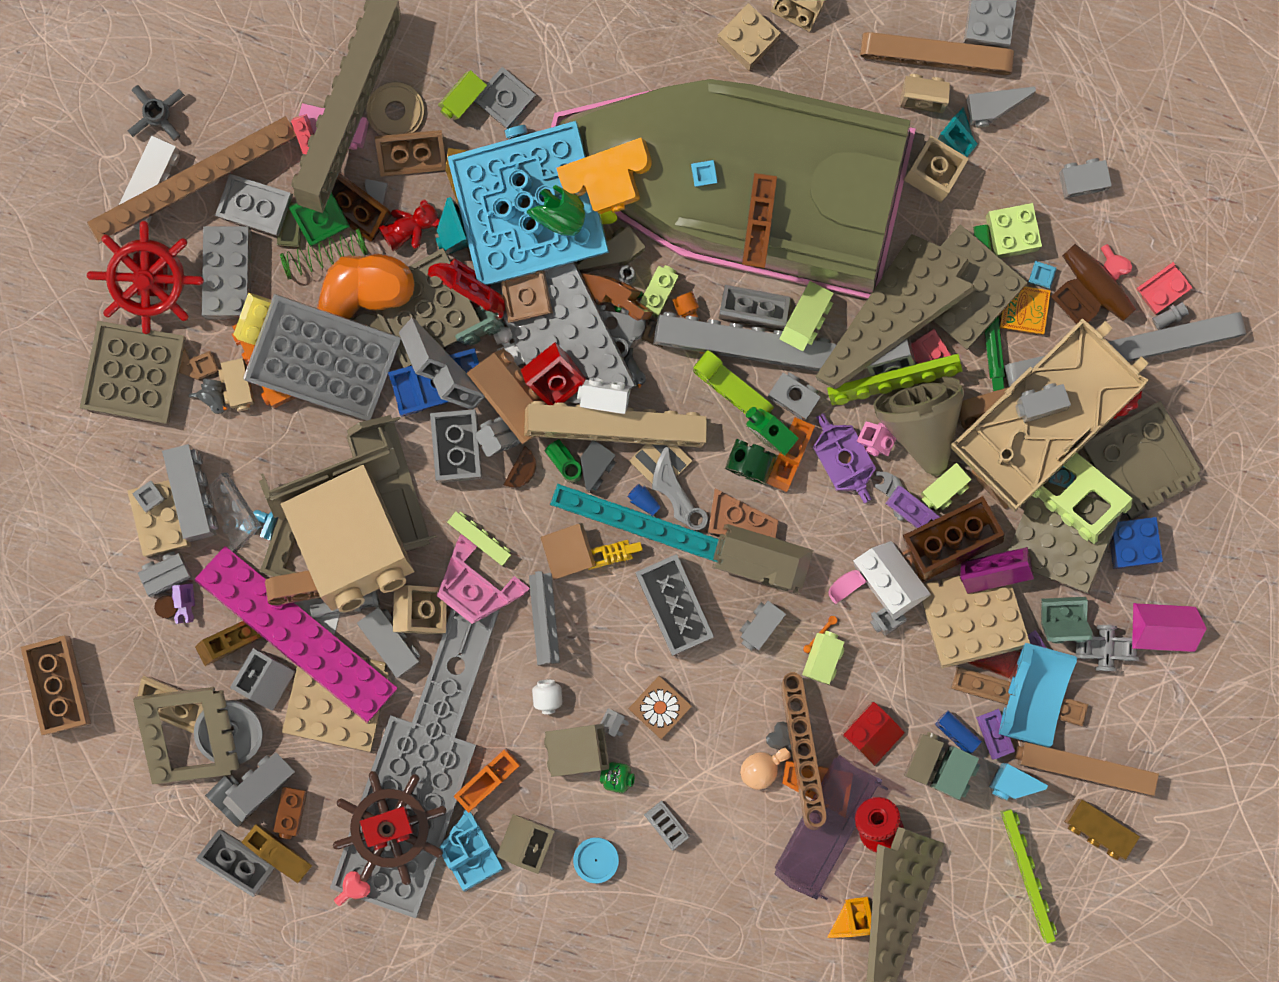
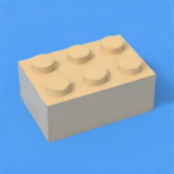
(159, 528)

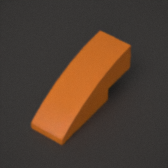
(786, 466)
(487, 780)

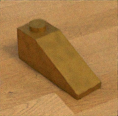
(226, 642)

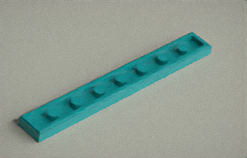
(634, 522)

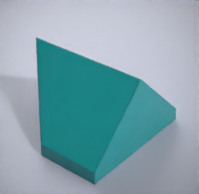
(959, 134)

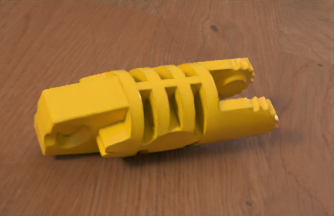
(616, 552)

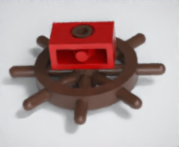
(389, 826)

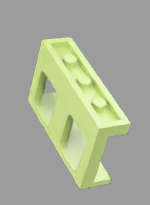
(1087, 480)

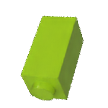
(461, 95)

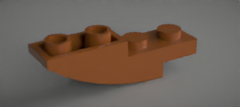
(618, 293)

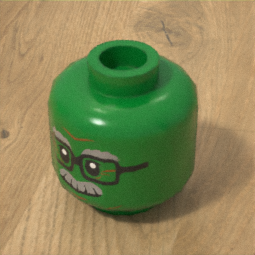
(617, 777)

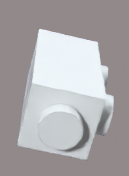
(604, 396)

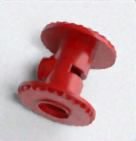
(877, 822)

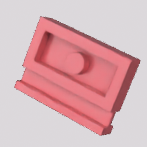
(1164, 288)
(929, 347)

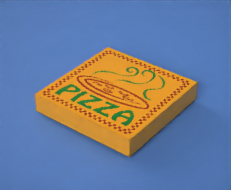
(1027, 311)

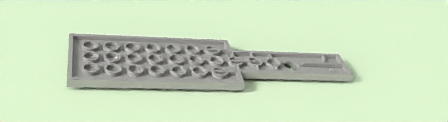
(434, 754)

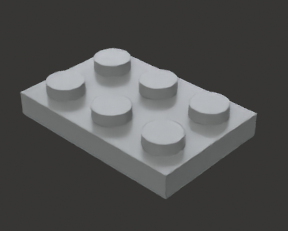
(254, 205)

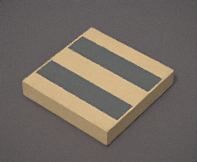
(647, 458)

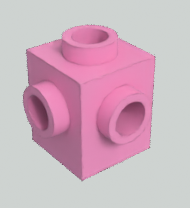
(876, 439)

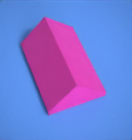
(1166, 627)

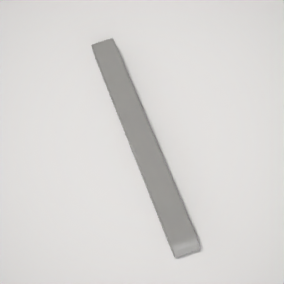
(1159, 341)

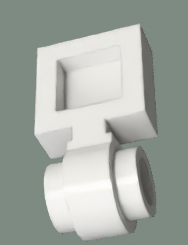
(504, 337)

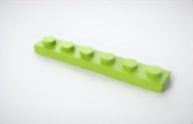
(895, 379)
(1031, 883)

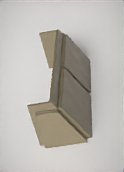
(379, 462)
(397, 489)

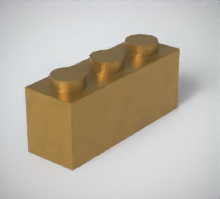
(1101, 830)

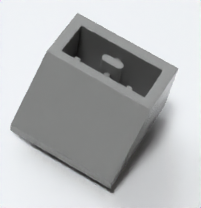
(262, 679)

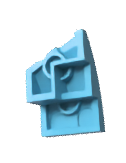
(469, 853)

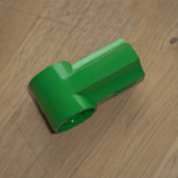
(563, 460)

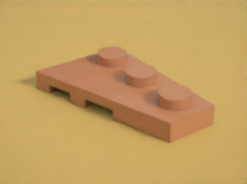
(733, 512)

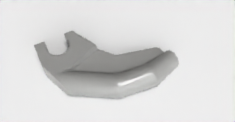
(889, 486)

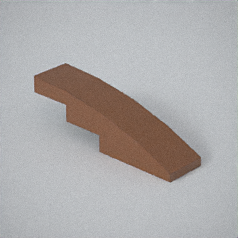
(759, 220)

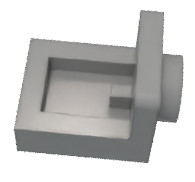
(883, 622)

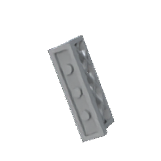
(544, 618)

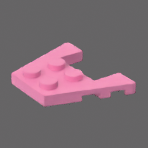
(470, 592)

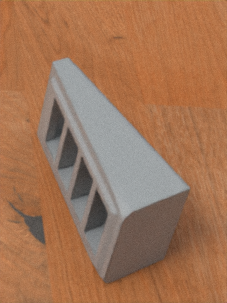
(679, 840)

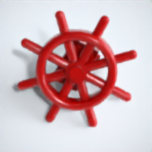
(148, 277)

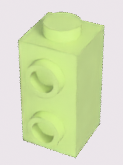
(660, 289)
(947, 485)
(824, 657)

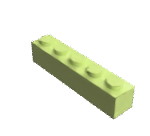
(479, 538)

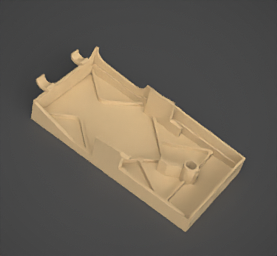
(1023, 456)

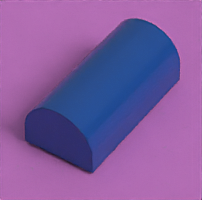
(958, 732)

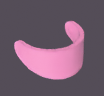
(845, 585)

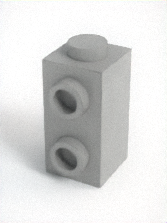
(1043, 403)
(762, 626)

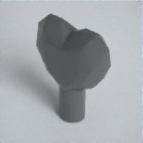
(780, 737)

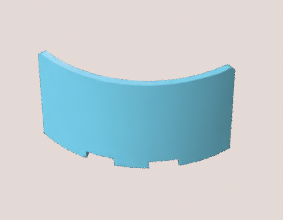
(1037, 695)

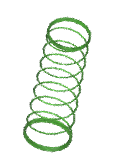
(286, 264)

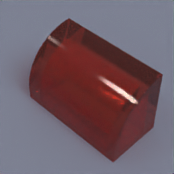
(999, 664)

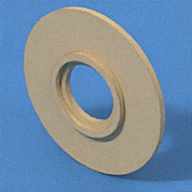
(395, 92)

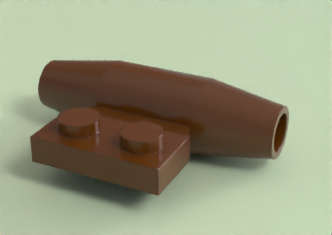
(1090, 290)

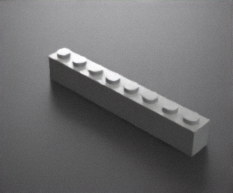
(738, 342)

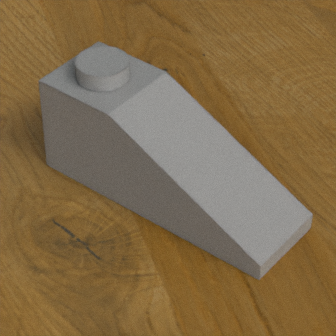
(989, 106)

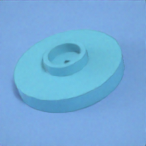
(599, 870)

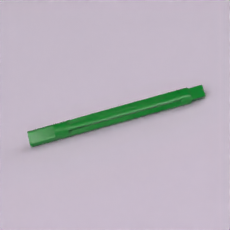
(992, 333)

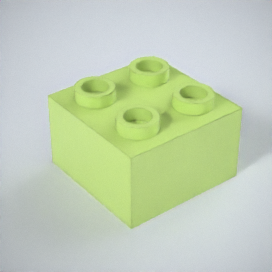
(1014, 231)

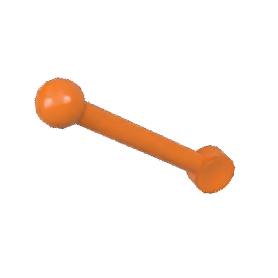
(831, 621)

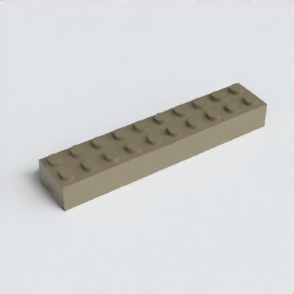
(346, 103)

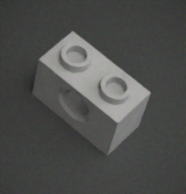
(799, 408)

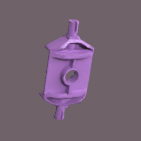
(847, 476)

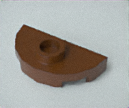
(522, 470)

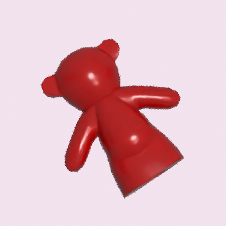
(409, 225)

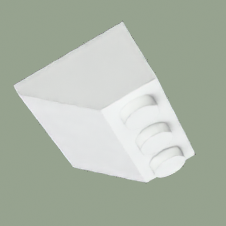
(891, 579)

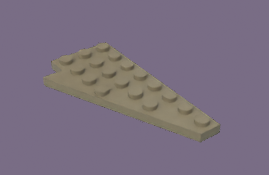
(898, 897)

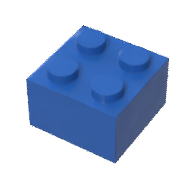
(1136, 543)

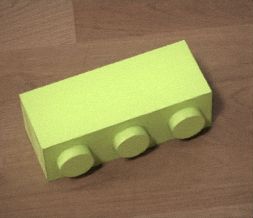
(807, 316)

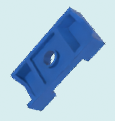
(415, 391)

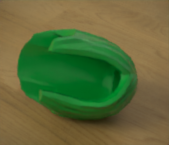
(558, 215)

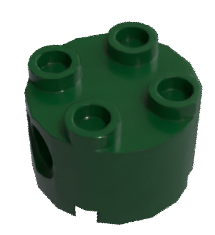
(750, 462)

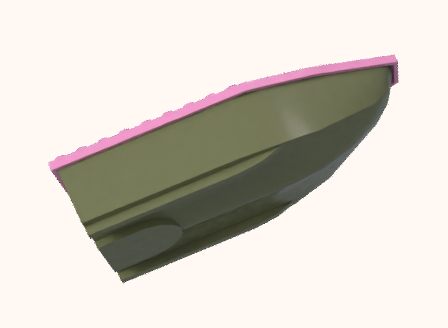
(832, 164)

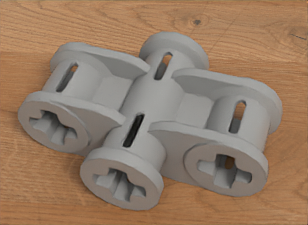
(1106, 648)

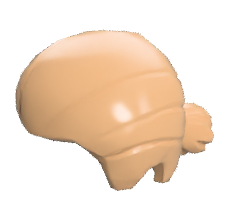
(761, 768)

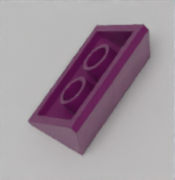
(996, 570)

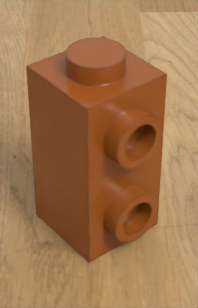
(290, 812)

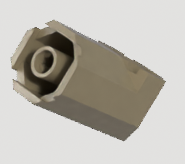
(762, 558)

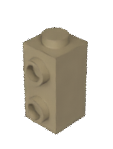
(924, 758)

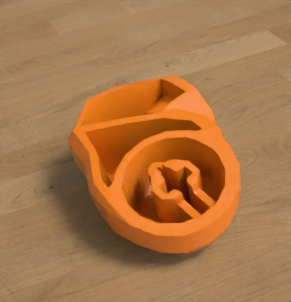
(365, 282)

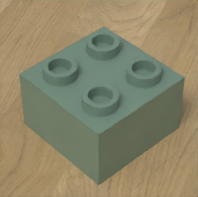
(955, 773)

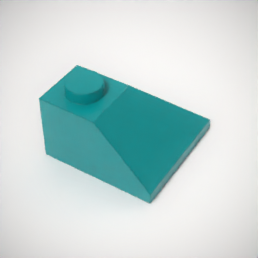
(451, 229)

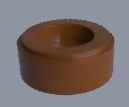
(165, 607)

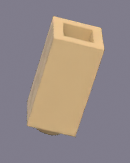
(239, 392)

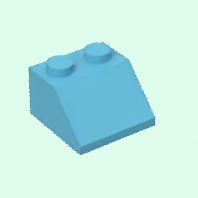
(1013, 783)

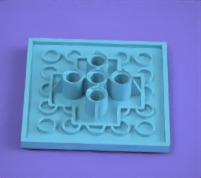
(487, 179)

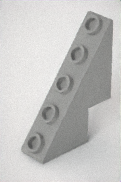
(436, 364)

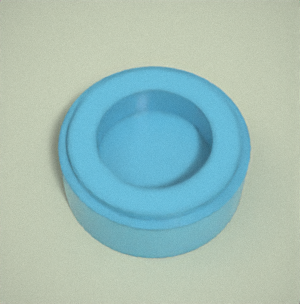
(516, 131)

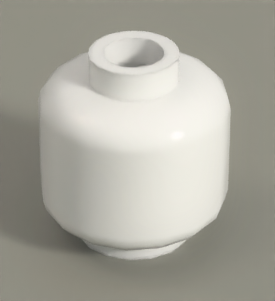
(547, 696)

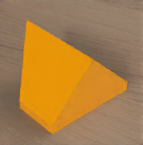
(853, 919)

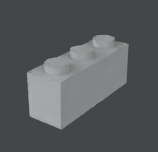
(389, 644)
(257, 786)

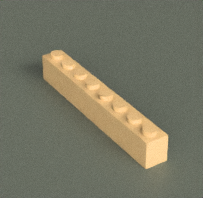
(599, 425)

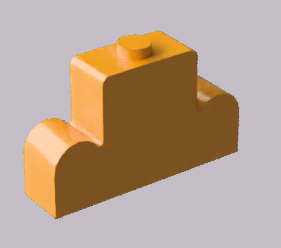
(608, 175)

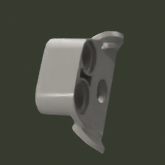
(627, 329)

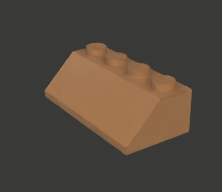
(505, 389)

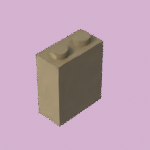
(576, 750)

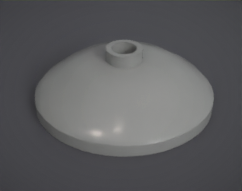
(246, 731)

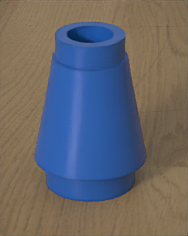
(643, 499)

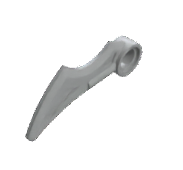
(667, 483)

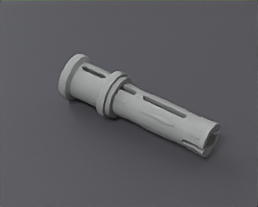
(322, 609)

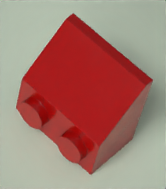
(553, 375)
(873, 733)

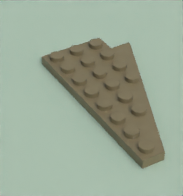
(910, 295)

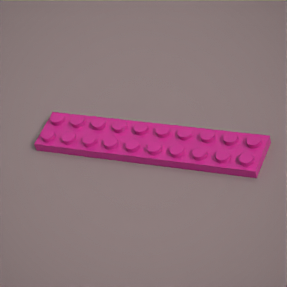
(296, 635)

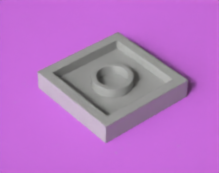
(504, 98)

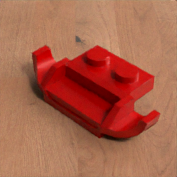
(464, 281)

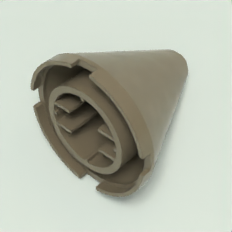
(924, 420)

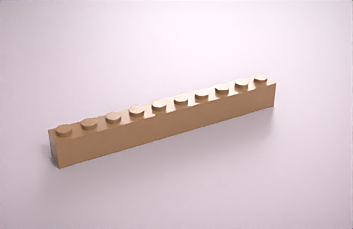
(192, 179)

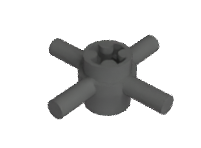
(162, 118)

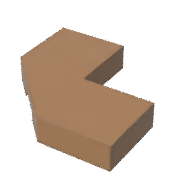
(199, 366)

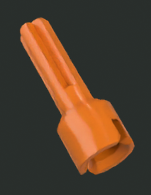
(686, 306)

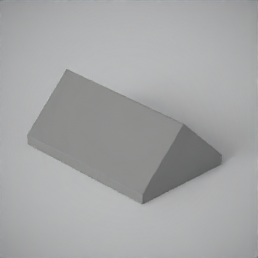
(754, 307)
(235, 863)

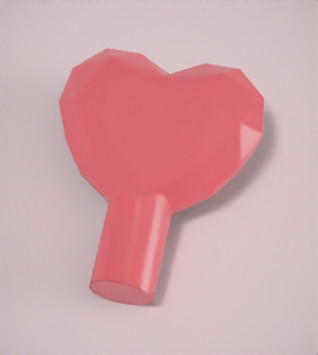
(1115, 264)
(352, 888)

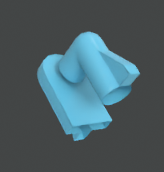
(269, 525)

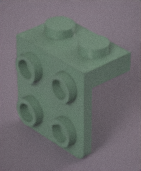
(489, 324)
(1065, 619)

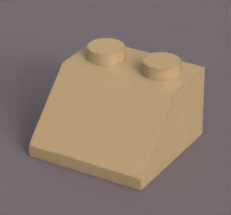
(925, 93)

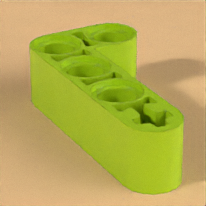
(727, 384)

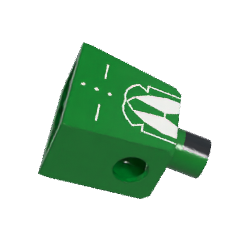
(765, 426)

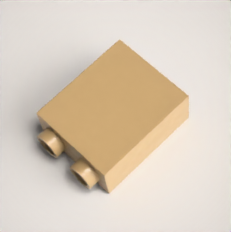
(348, 539)

